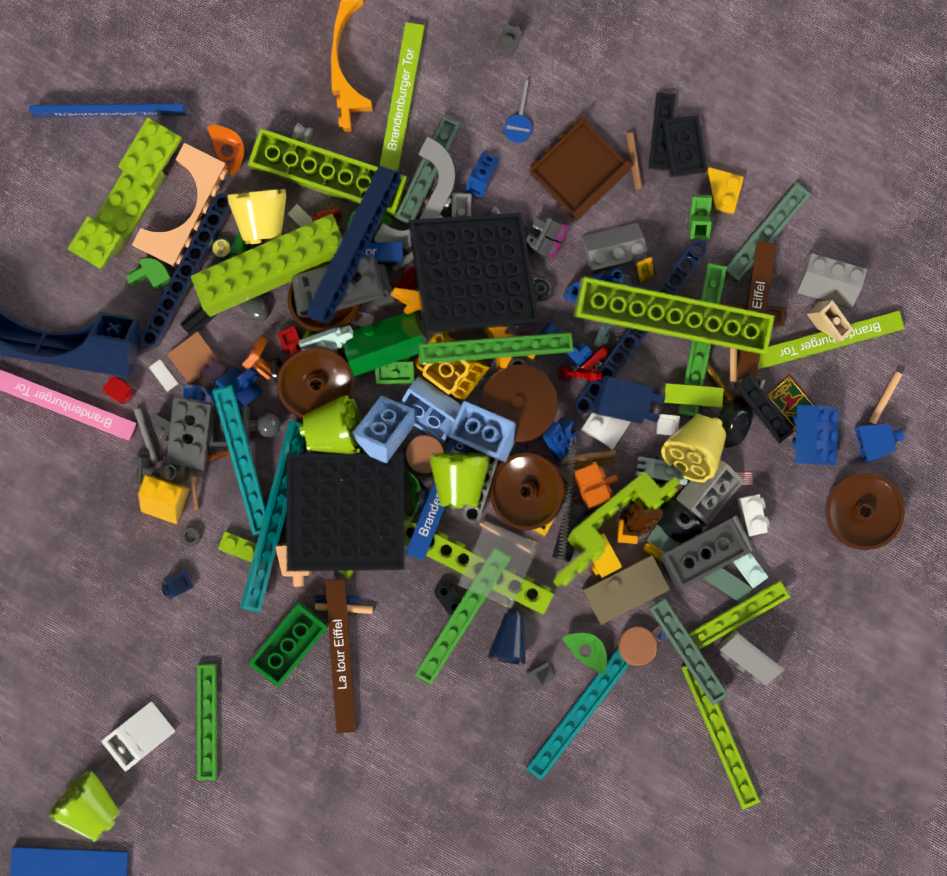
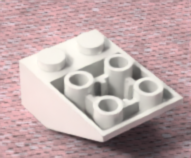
(138, 736)

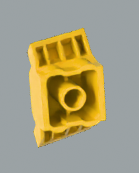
(453, 377)

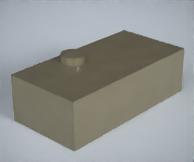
(625, 589)

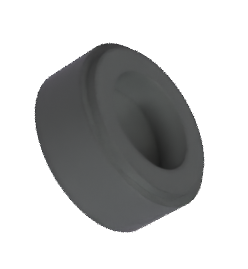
(190, 536)

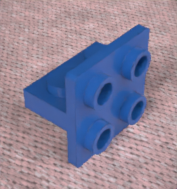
(243, 384)

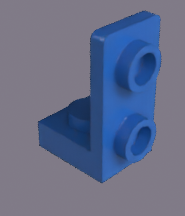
(481, 175)
(199, 393)

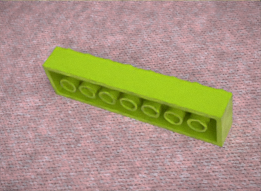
(317, 169)
(267, 266)

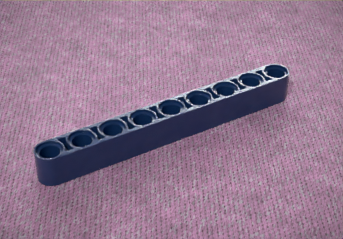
(354, 244)
(179, 277)

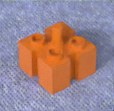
(594, 486)

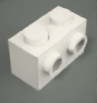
(752, 514)

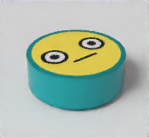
(221, 248)

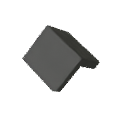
(540, 675)

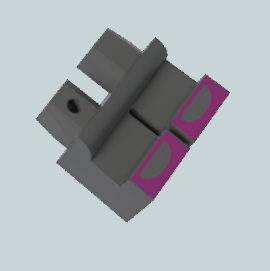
(549, 238)

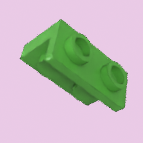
(396, 372)

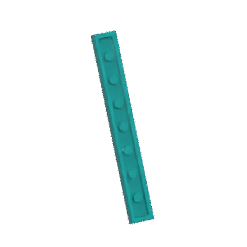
(241, 456)
(577, 716)

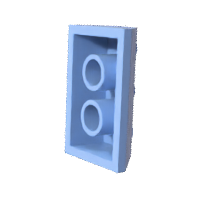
(433, 409)
(384, 428)
(483, 431)

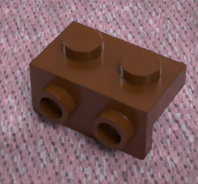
(641, 520)

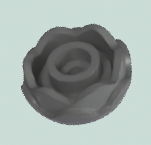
(546, 286)

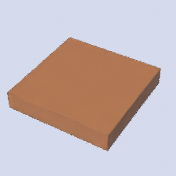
(191, 356)

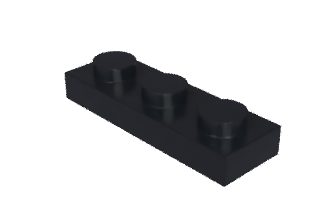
(576, 517)

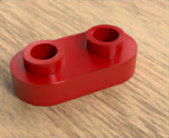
(408, 280)
(601, 355)

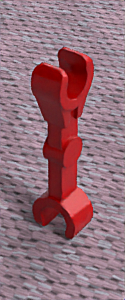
(592, 376)

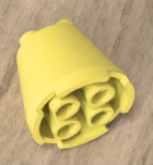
(259, 214)
(696, 448)

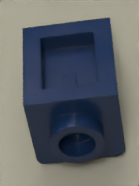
(176, 585)

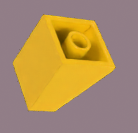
(162, 498)

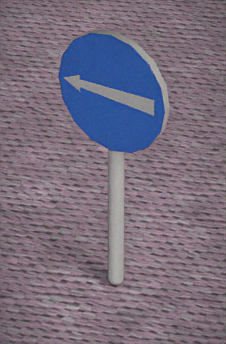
(518, 127)

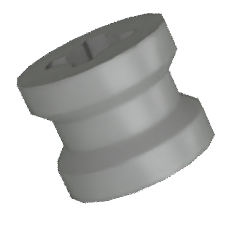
(302, 134)

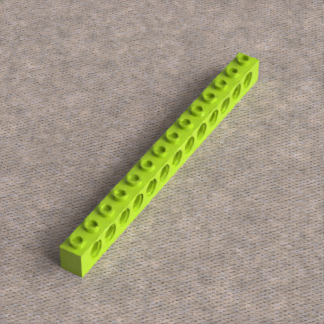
(538, 603)

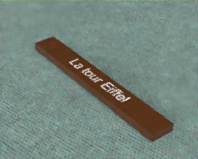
(757, 301)
(340, 655)

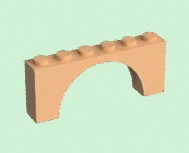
(208, 174)

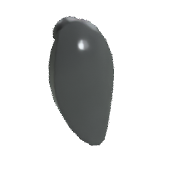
(256, 308)

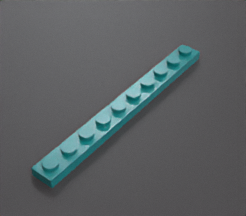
(271, 524)

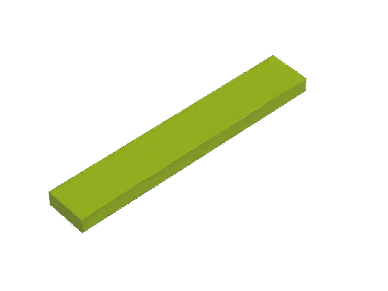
(739, 614)

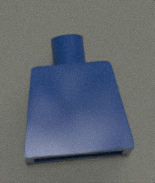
(877, 440)

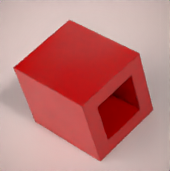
(118, 390)

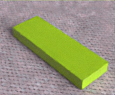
(693, 395)

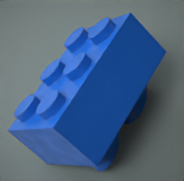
(816, 435)

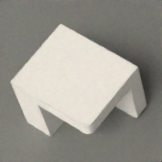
(667, 424)

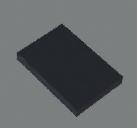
(684, 146)

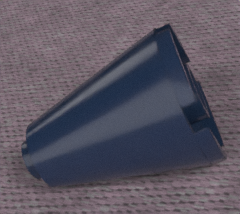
(509, 640)

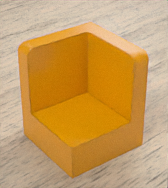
(623, 534)

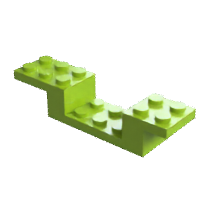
(129, 197)
(587, 539)

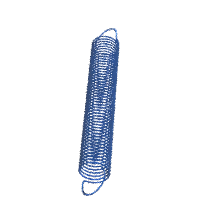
(350, 599)

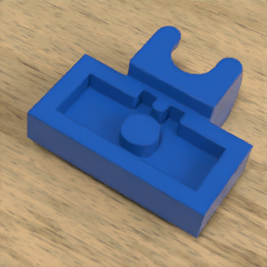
(559, 436)

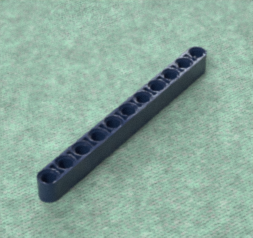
(637, 337)

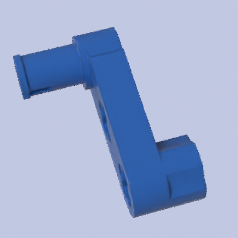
(606, 277)
(581, 352)

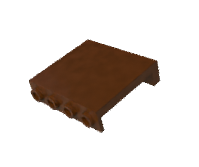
(579, 169)

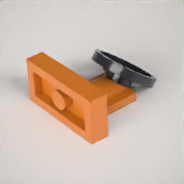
(255, 361)

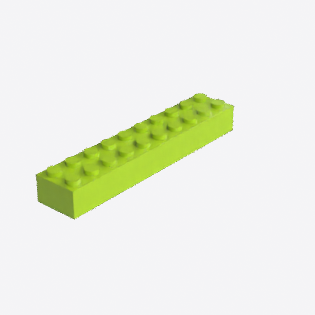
(673, 316)

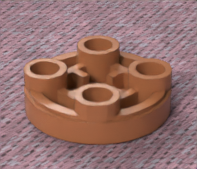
(419, 453)
(637, 646)

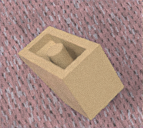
(830, 320)

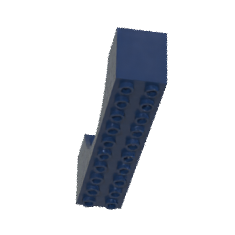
(103, 346)

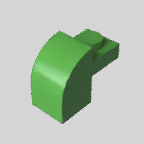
(699, 217)
(152, 269)

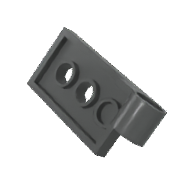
(180, 452)

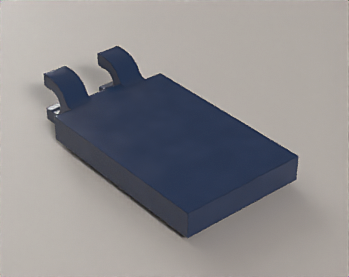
(626, 400)

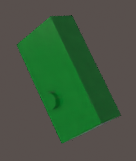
(383, 343)
(288, 644)

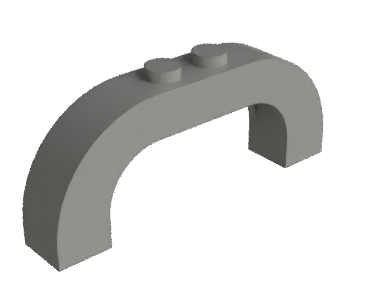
(440, 198)

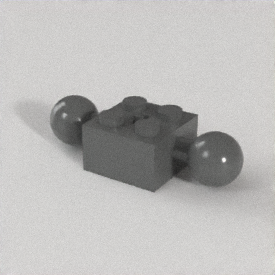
(267, 426)

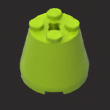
(332, 427)
(459, 477)
(85, 807)

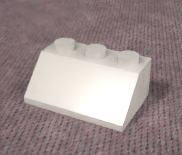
(605, 429)

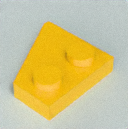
(724, 189)

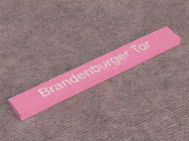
(67, 405)

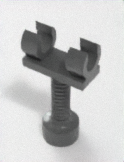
(166, 472)

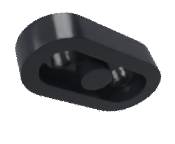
(449, 599)

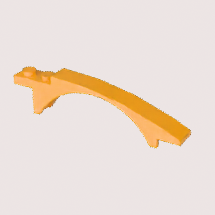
(349, 99)
(411, 299)

